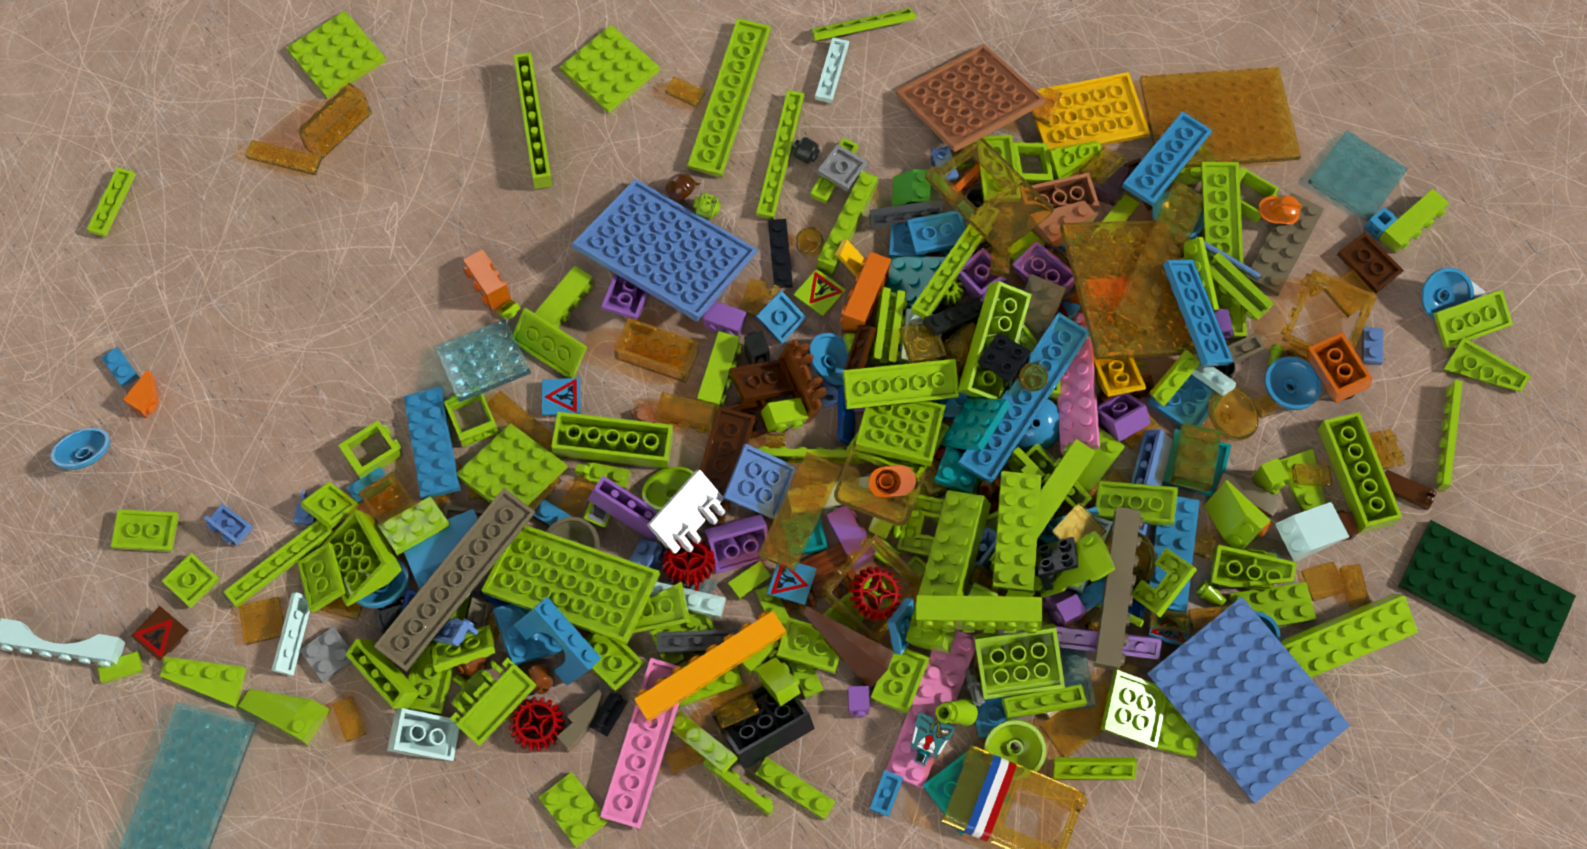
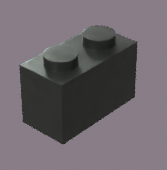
(756, 348)

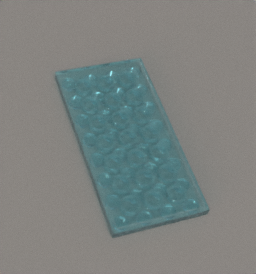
(189, 781)

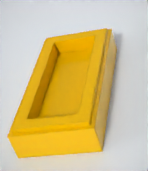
(850, 257)

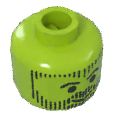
(707, 205)

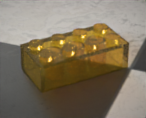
(334, 121)
(656, 350)

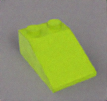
(1102, 460)
(1235, 516)

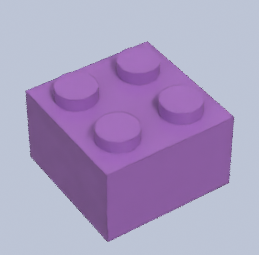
(976, 275)
(1122, 416)

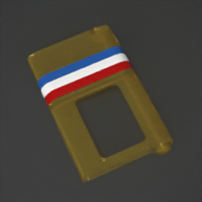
(987, 792)

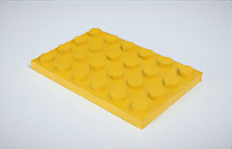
(1095, 111)

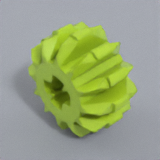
(953, 294)

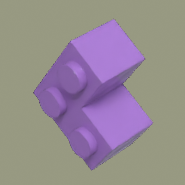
(1064, 608)

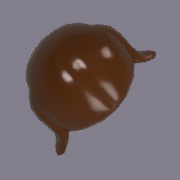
(680, 187)

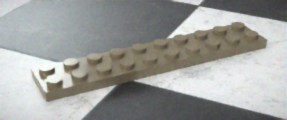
(454, 579)

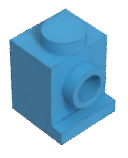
(1380, 222)

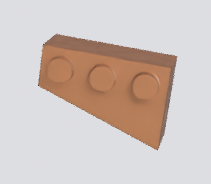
(1073, 213)

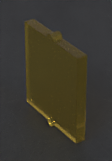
(1323, 581)

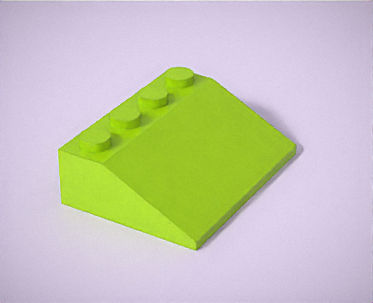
(362, 557)
(1019, 662)

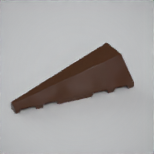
(864, 656)

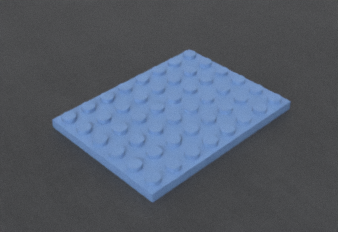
(665, 249)
(1248, 700)

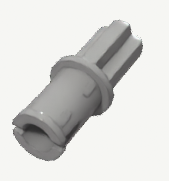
(974, 688)

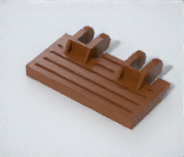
(806, 388)
(826, 564)

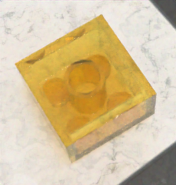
(386, 498)

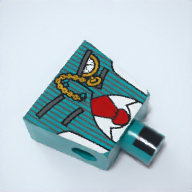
(929, 738)

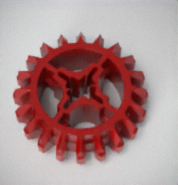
(699, 568)
(879, 577)
(543, 721)

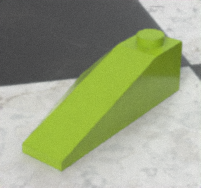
(290, 714)

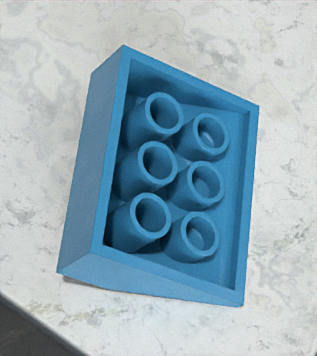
(430, 553)

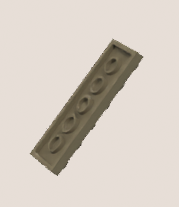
(1284, 247)

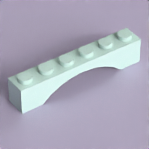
(99, 649)

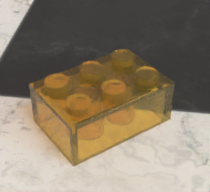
(1195, 457)

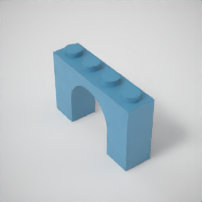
(548, 619)

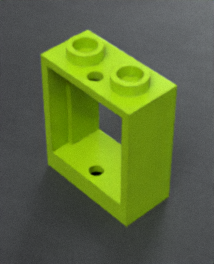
(1034, 149)
(1259, 185)
(477, 433)
(381, 461)

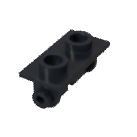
(609, 714)

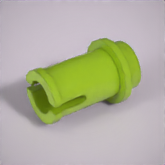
(1275, 353)

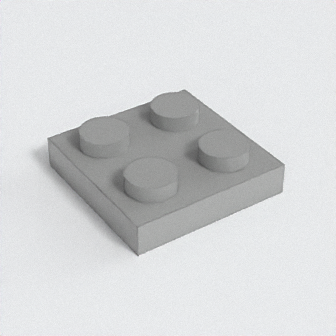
(842, 167)
(327, 654)

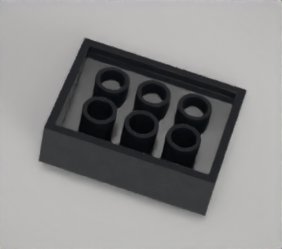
(768, 730)

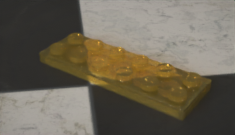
(800, 511)

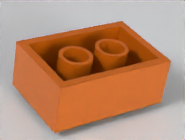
(1339, 367)

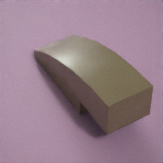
(1260, 498)
(580, 721)

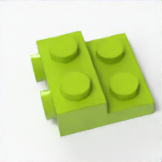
(1021, 463)

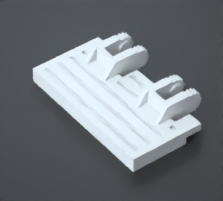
(683, 510)

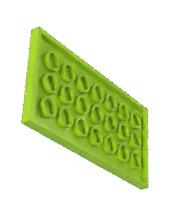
(584, 583)

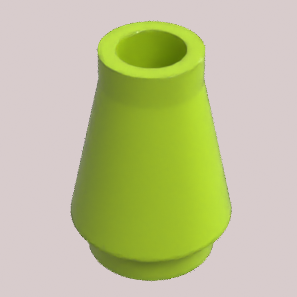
(1210, 593)

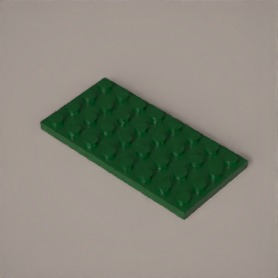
(1487, 591)

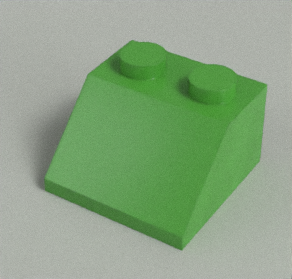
(910, 188)

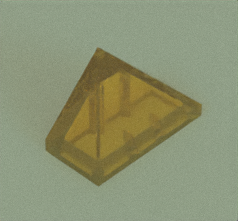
(1170, 621)

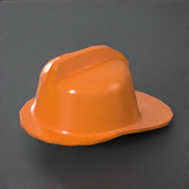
(1280, 209)
(892, 481)

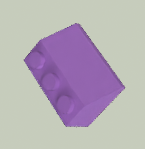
(737, 543)

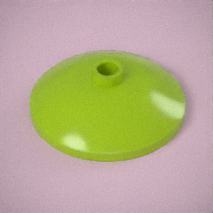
(664, 485)
(1031, 743)

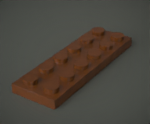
(724, 446)

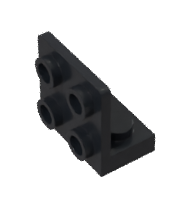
(1005, 359)
(1055, 558)

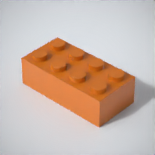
(865, 293)

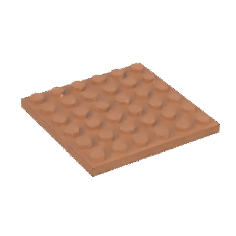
(970, 97)

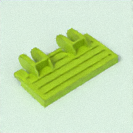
(494, 702)

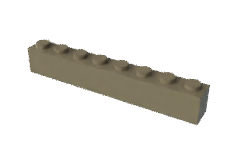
(1117, 588)

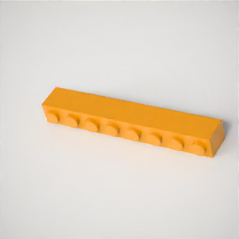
(709, 666)

